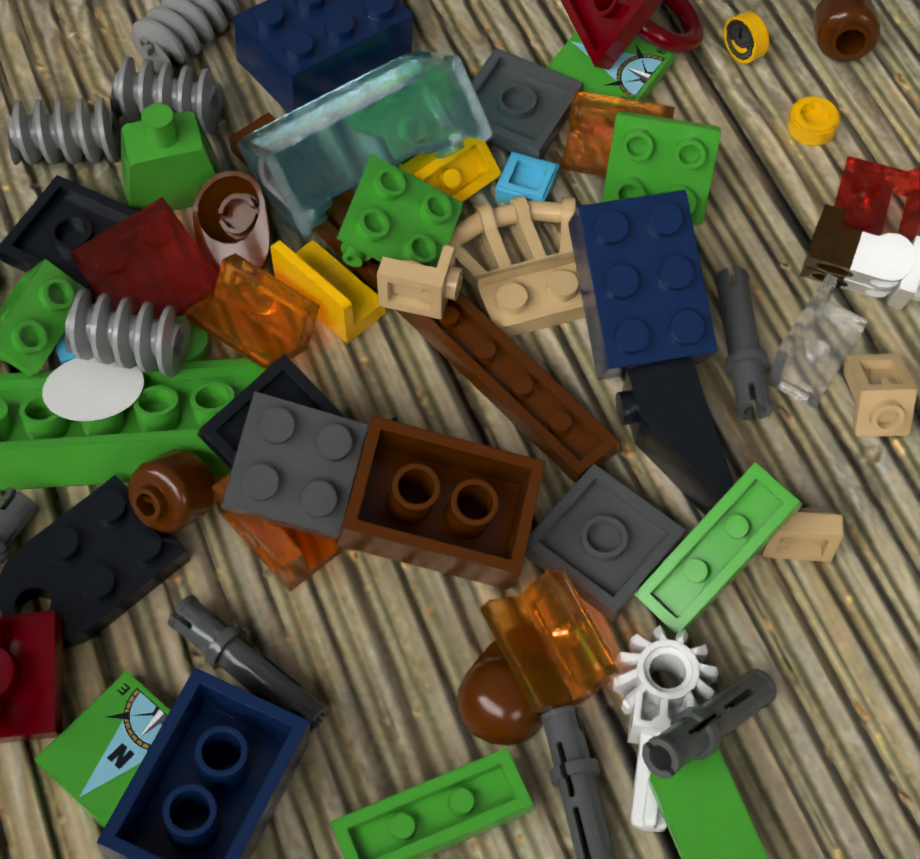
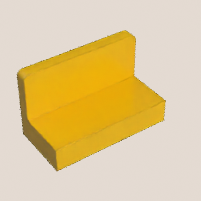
(458, 173)
(344, 300)

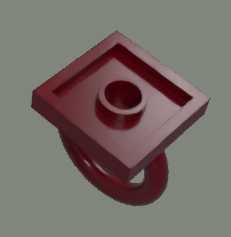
(611, 25)
(31, 676)

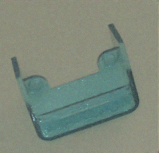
(392, 112)

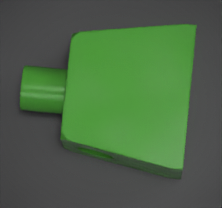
(165, 158)

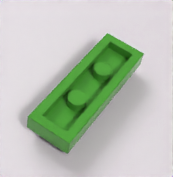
(718, 549)
(436, 812)

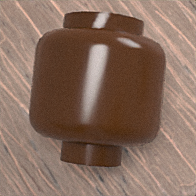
(846, 28)
(171, 490)

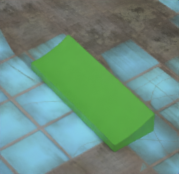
(59, 452)

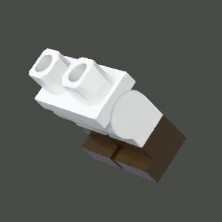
(864, 261)

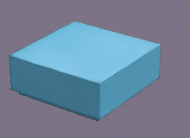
(526, 178)

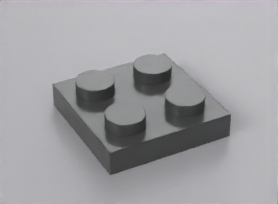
(523, 102)
(294, 466)
(604, 540)

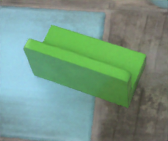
(706, 812)

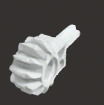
(655, 706)

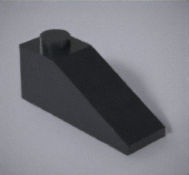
(676, 428)

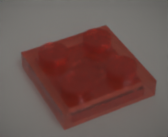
(148, 261)

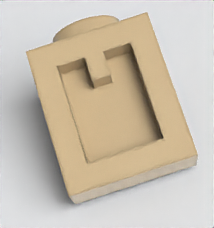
(418, 287)
(882, 394)
(807, 537)

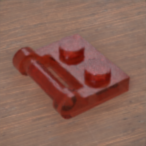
(866, 194)

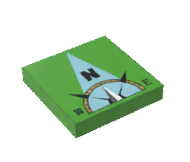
(629, 78)
(105, 746)

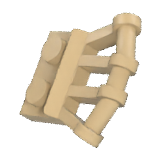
(530, 292)

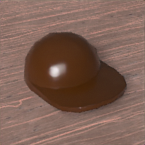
(233, 218)
(494, 703)

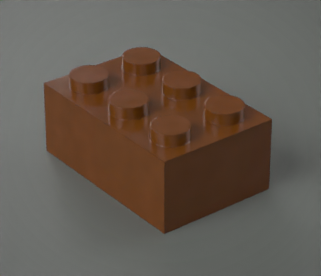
(442, 503)

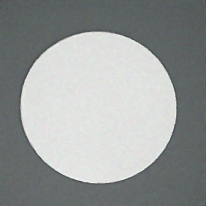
(91, 389)

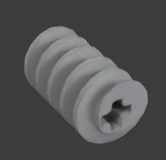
(179, 29)
(137, 90)
(63, 133)
(126, 336)

